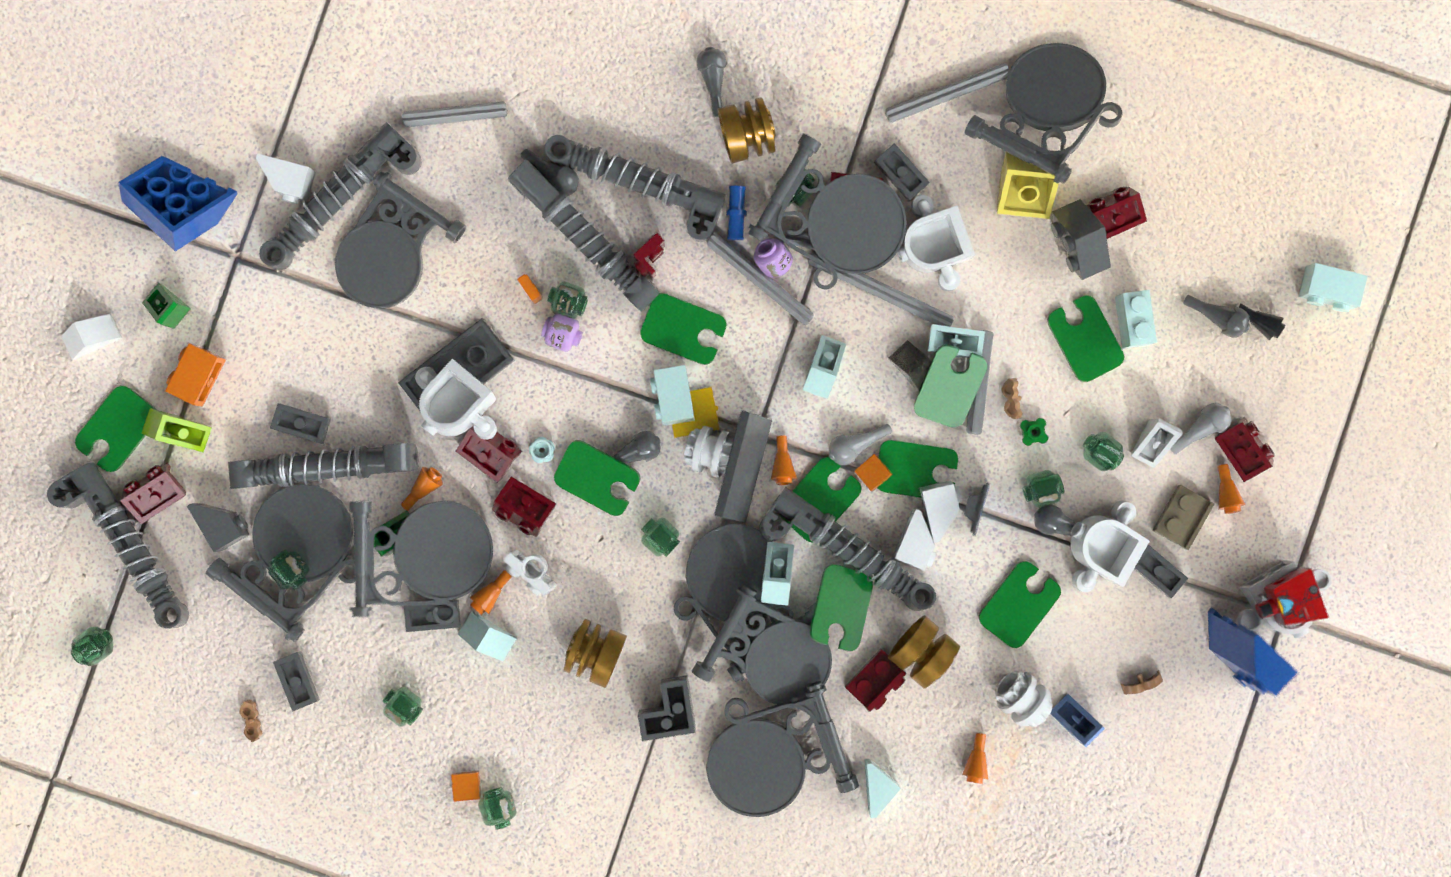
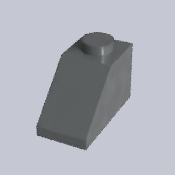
(218, 525)

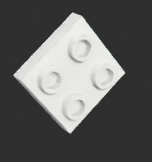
(522, 566)

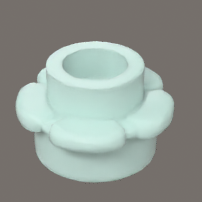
(534, 450)

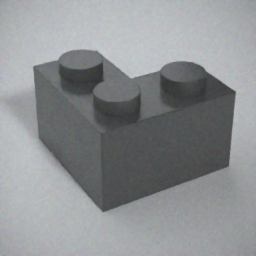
(1082, 238)
(674, 717)

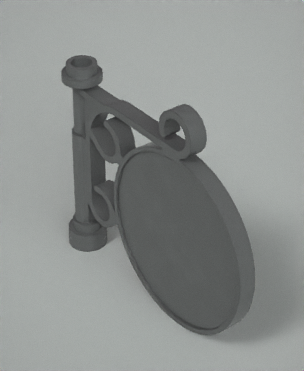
(1055, 92)
(851, 224)
(301, 521)
(437, 551)
(716, 569)
(760, 764)

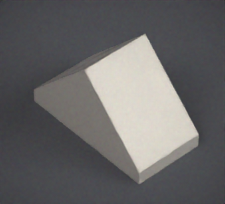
(90, 335)
(1155, 441)

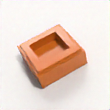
(530, 288)
(873, 472)
(466, 786)

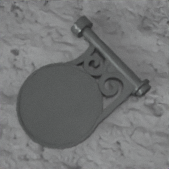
(381, 261)
(778, 657)

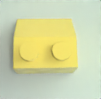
(1025, 189)

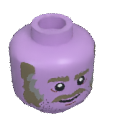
(773, 257)
(561, 332)

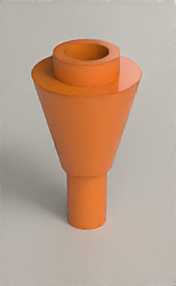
(783, 469)
(426, 482)
(1229, 496)
(486, 597)
(976, 765)

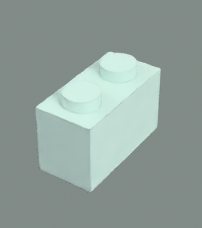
(1332, 287)
(1135, 319)
(673, 395)

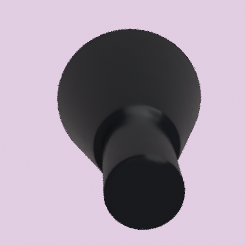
(1266, 323)

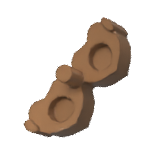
(1012, 405)
(1143, 685)
(249, 712)

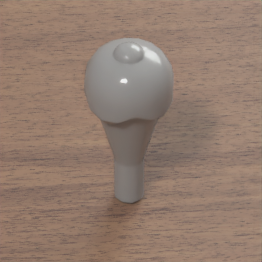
(1212, 420)
(846, 448)

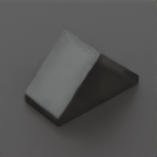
(911, 363)

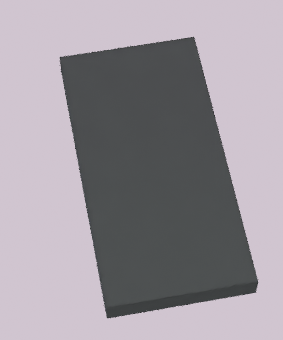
(475, 350)
(743, 466)

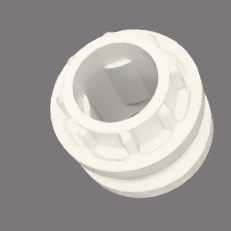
(708, 450)
(1023, 699)

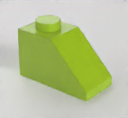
(176, 430)

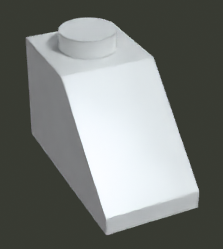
(287, 178)
(940, 507)
(916, 543)

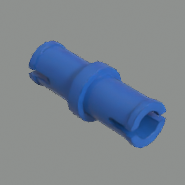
(736, 212)

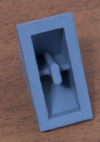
(1077, 720)

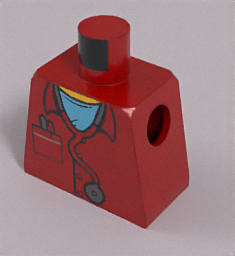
(1293, 599)

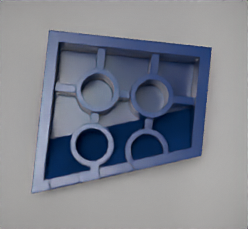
(175, 201)
(1248, 656)

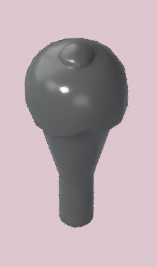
(712, 64)
(562, 178)
(1230, 320)
(643, 447)
(1051, 521)

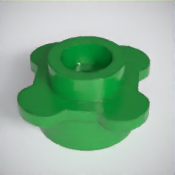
(1039, 426)

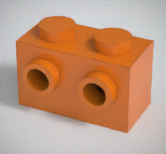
(194, 374)

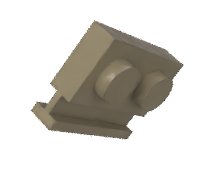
(1183, 517)

